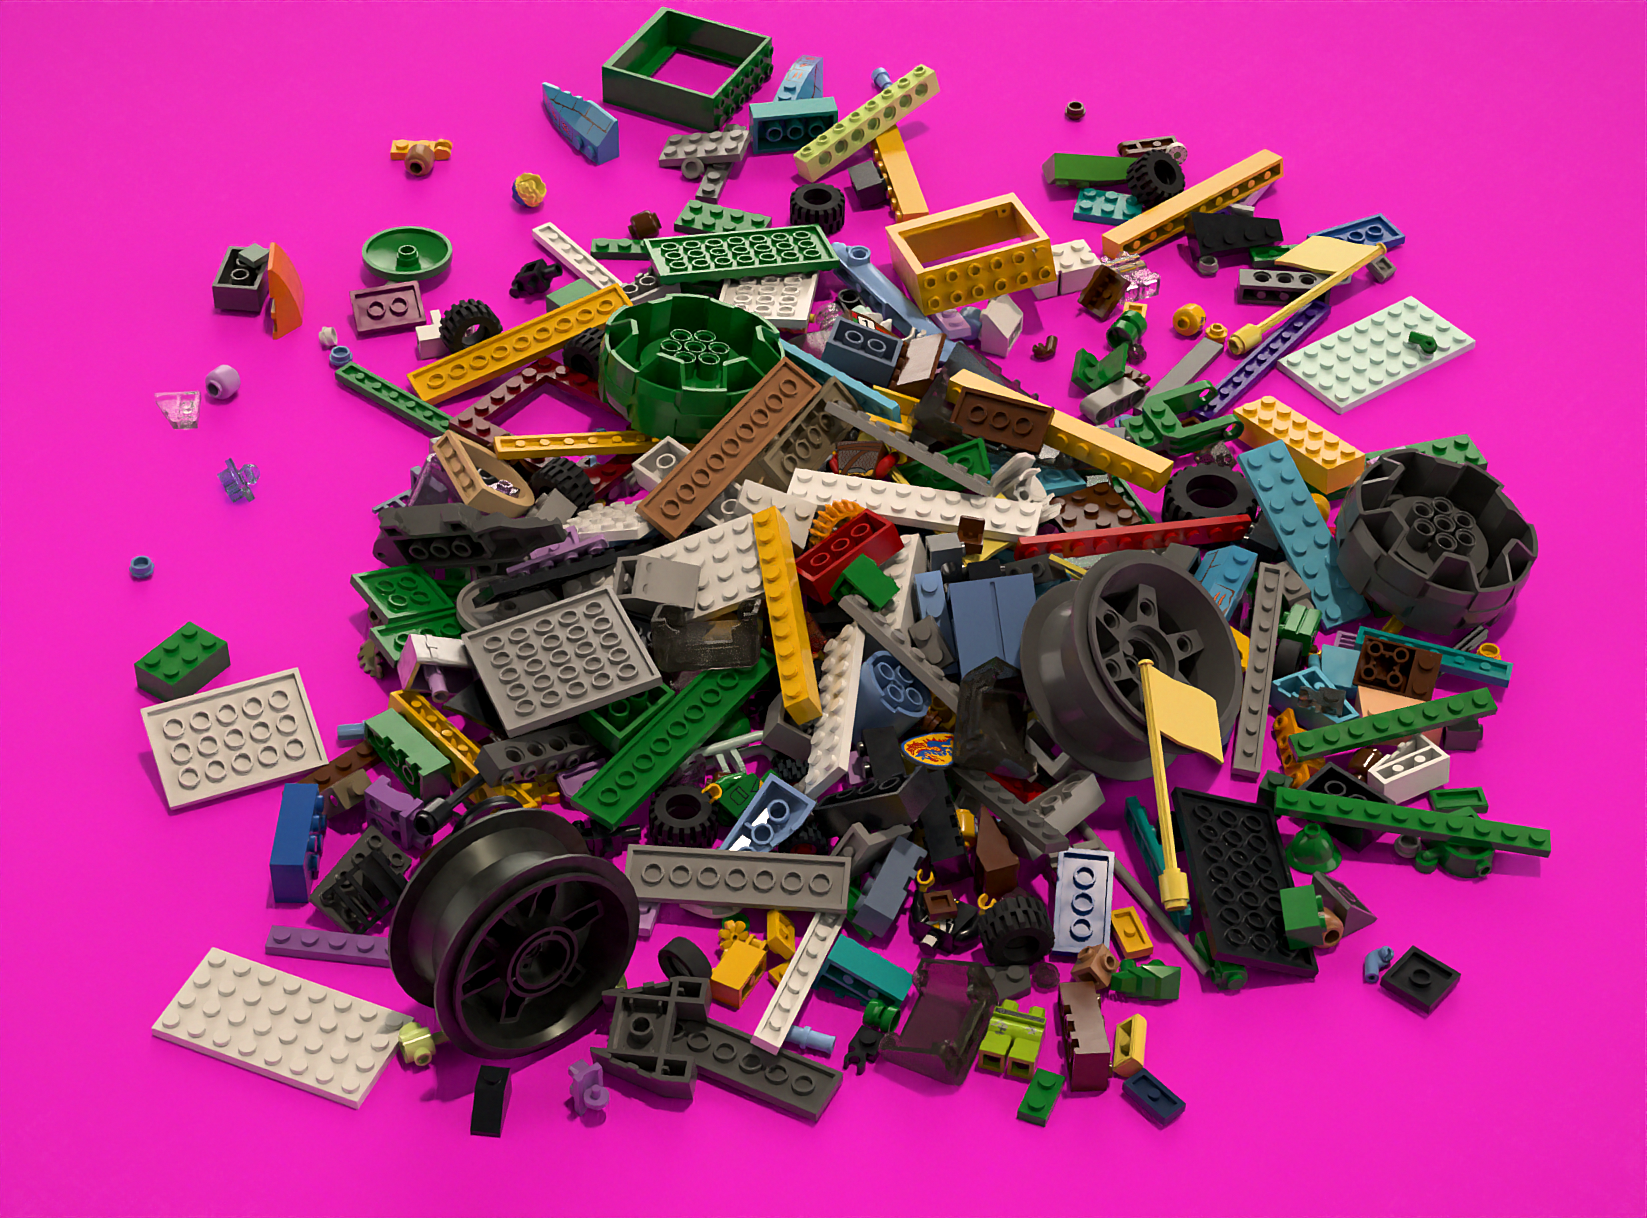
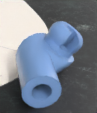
(1376, 960)

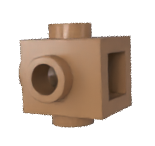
(1095, 965)

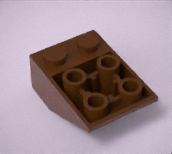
(1397, 668)
(994, 861)

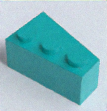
(862, 975)

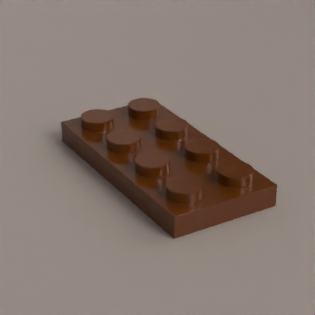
(1003, 420)

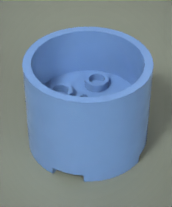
(888, 696)

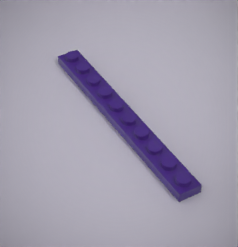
(1263, 359)

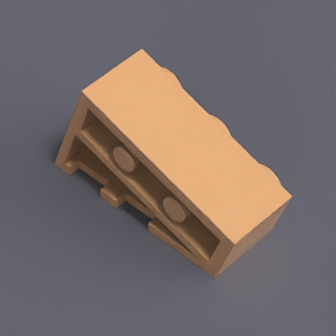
(1374, 701)

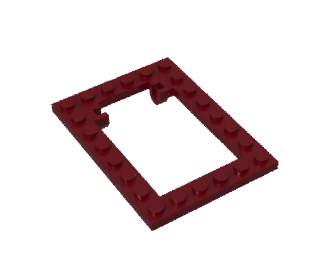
(476, 425)

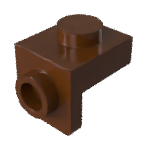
(971, 533)

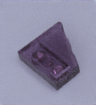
(692, 775)

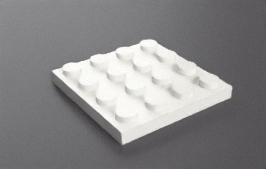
(613, 521)

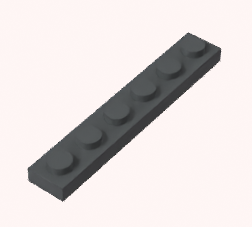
(716, 176)

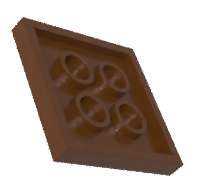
(1093, 509)

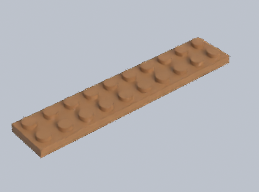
(728, 449)

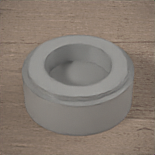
(692, 168)

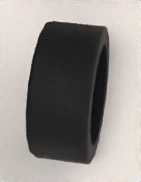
(1287, 659)
(683, 958)

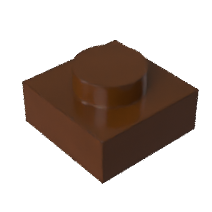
(940, 905)

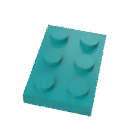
(1106, 207)

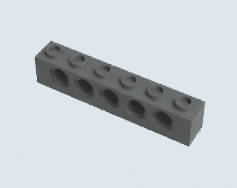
(538, 754)

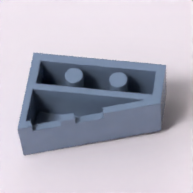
(888, 886)

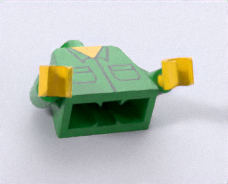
(736, 791)

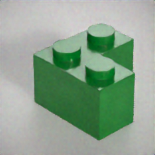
(866, 580)

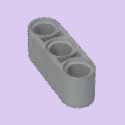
(1111, 400)

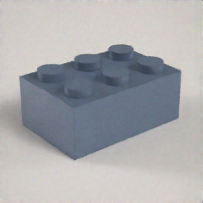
(861, 352)

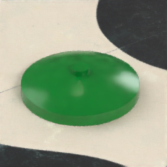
(407, 253)

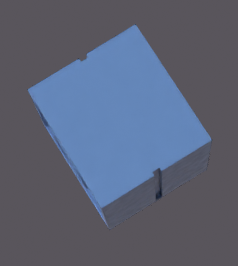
(989, 619)

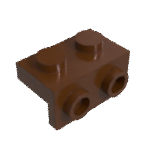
(1103, 291)

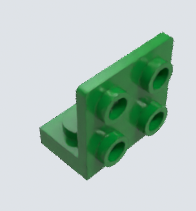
(1094, 375)

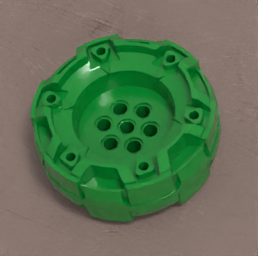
(683, 363)

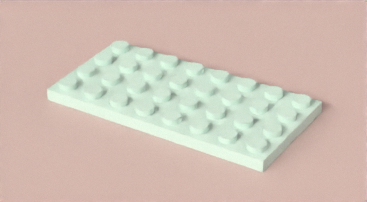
(1374, 355)

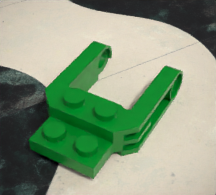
(1161, 430)

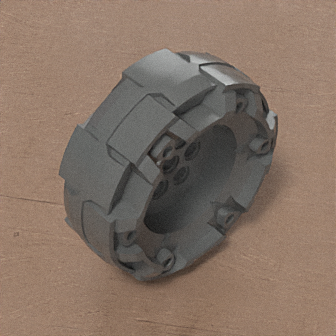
(1434, 542)

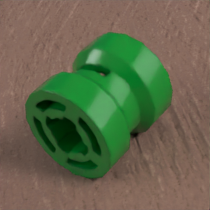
(881, 1016)

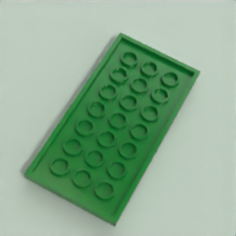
(740, 254)

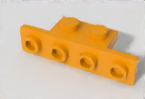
(1284, 726)

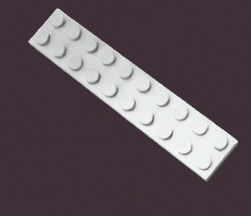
(919, 505)

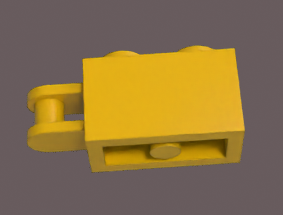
(739, 971)

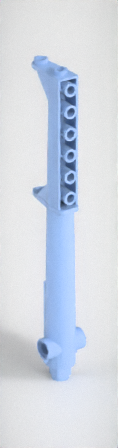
(883, 296)

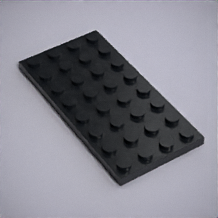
(1238, 880)

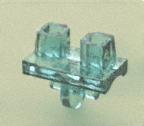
(237, 480)

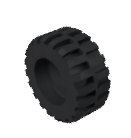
(1210, 487)

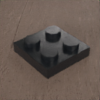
(1420, 979)

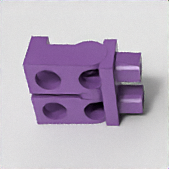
(394, 814)

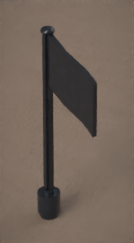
(475, 705)

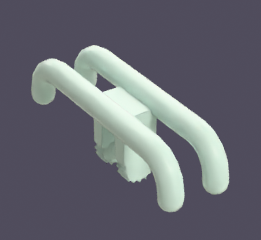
(726, 752)

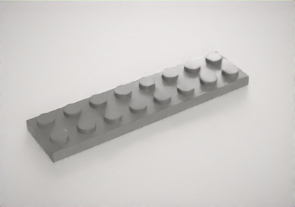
(739, 878)

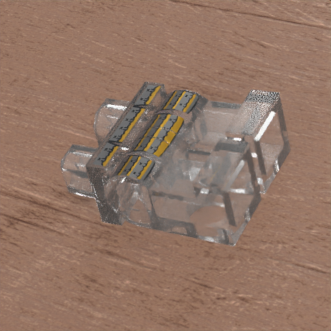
(1137, 273)

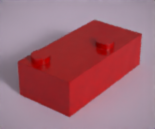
(826, 561)

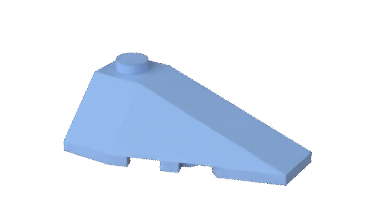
(770, 817)

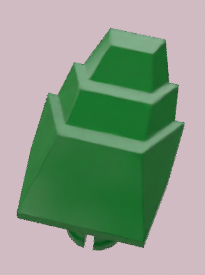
(1147, 982)

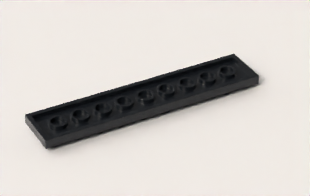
(566, 571)

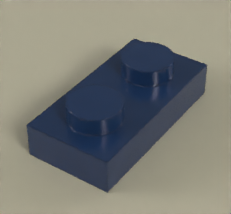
(1154, 1096)

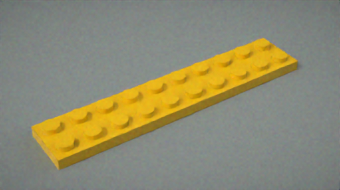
(515, 346)

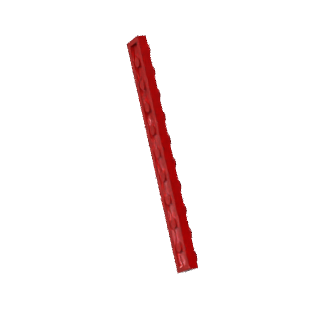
(1134, 537)

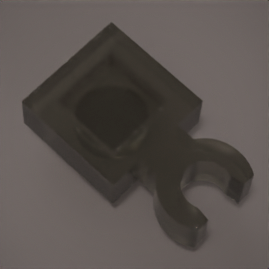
(1325, 700)

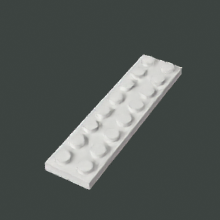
(838, 703)

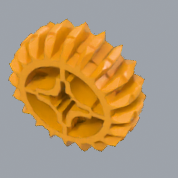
(833, 519)

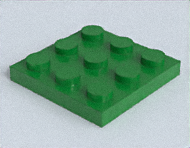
(401, 593)

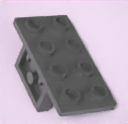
(333, 906)

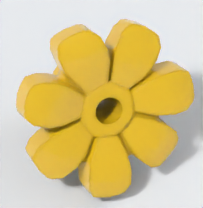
(732, 932)

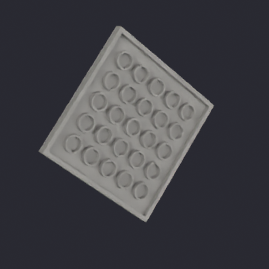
(561, 660)

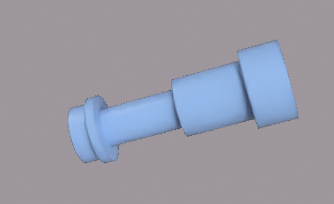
(881, 78)

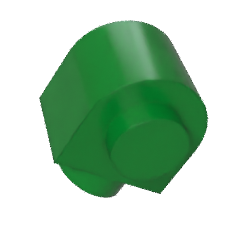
(1228, 975)

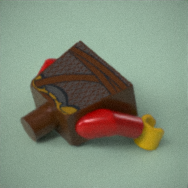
(865, 459)

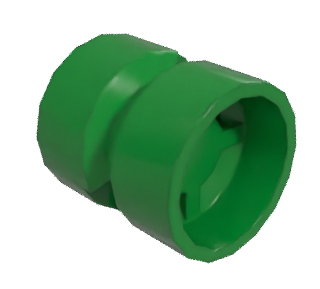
(1126, 329)

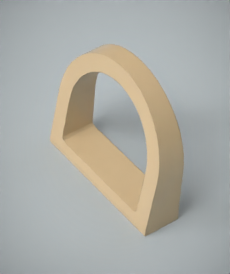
(459, 460)

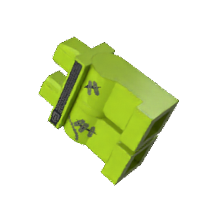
(1014, 1039)

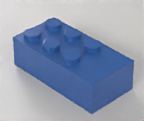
(297, 842)

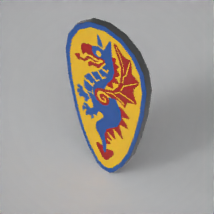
(930, 749)

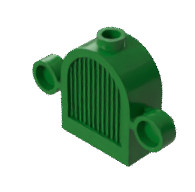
(1455, 858)

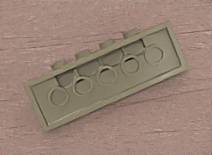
(809, 436)

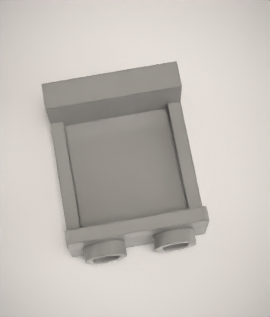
(1040, 745)
(866, 847)

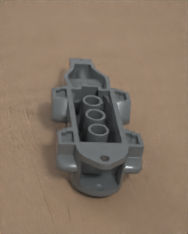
(459, 537)

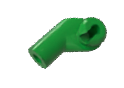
(1425, 341)

